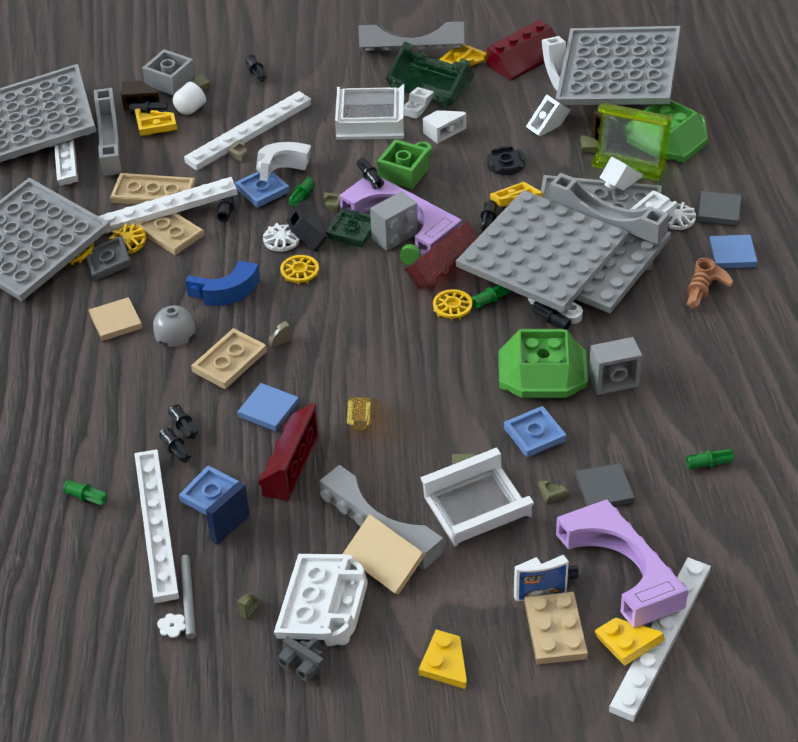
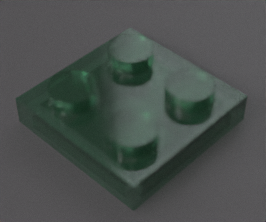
(350, 227)

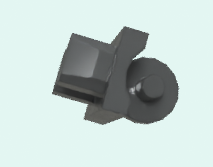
(304, 654)

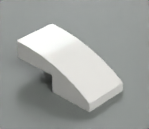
(418, 102)

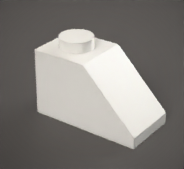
(548, 116)
(443, 124)
(619, 175)

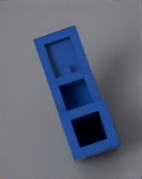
(226, 289)

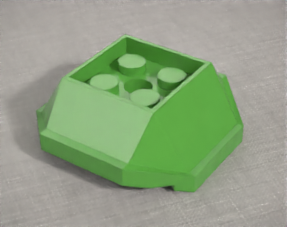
(687, 130)
(543, 364)

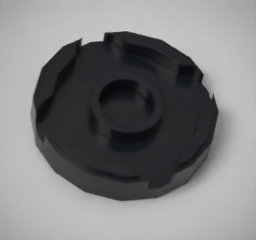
(506, 160)

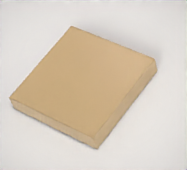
(115, 319)

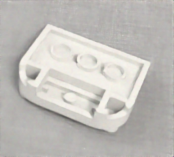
(323, 599)

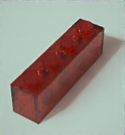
(441, 256)

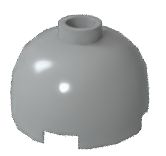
(174, 325)

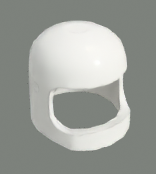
(189, 99)

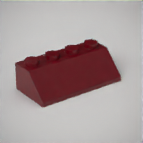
(519, 51)
(290, 454)

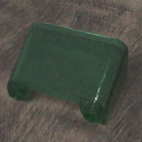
(421, 71)

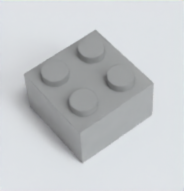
(168, 72)
(394, 220)
(615, 365)

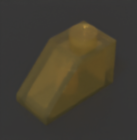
(360, 411)

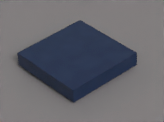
(228, 512)

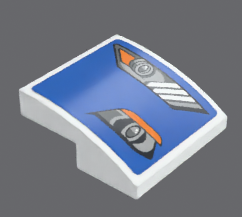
(540, 579)

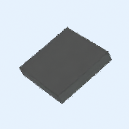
(719, 208)
(108, 258)
(605, 483)

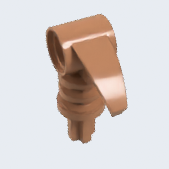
(705, 273)

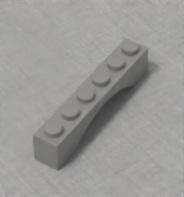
(449, 33)
(108, 132)
(644, 223)
(343, 492)

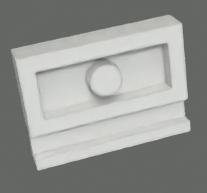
(656, 201)

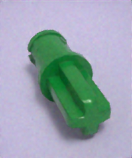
(301, 191)
(489, 296)
(709, 459)
(85, 492)

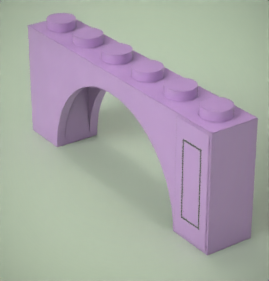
(435, 221)
(603, 526)

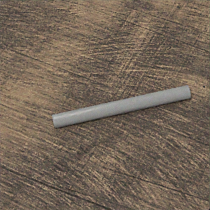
(188, 597)

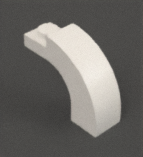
(554, 53)
(282, 155)

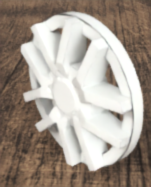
(681, 215)
(280, 237)

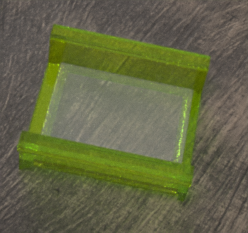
(634, 139)

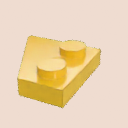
(466, 52)
(155, 122)
(507, 195)
(628, 642)
(444, 660)

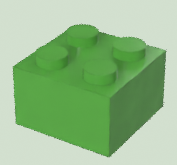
(403, 163)

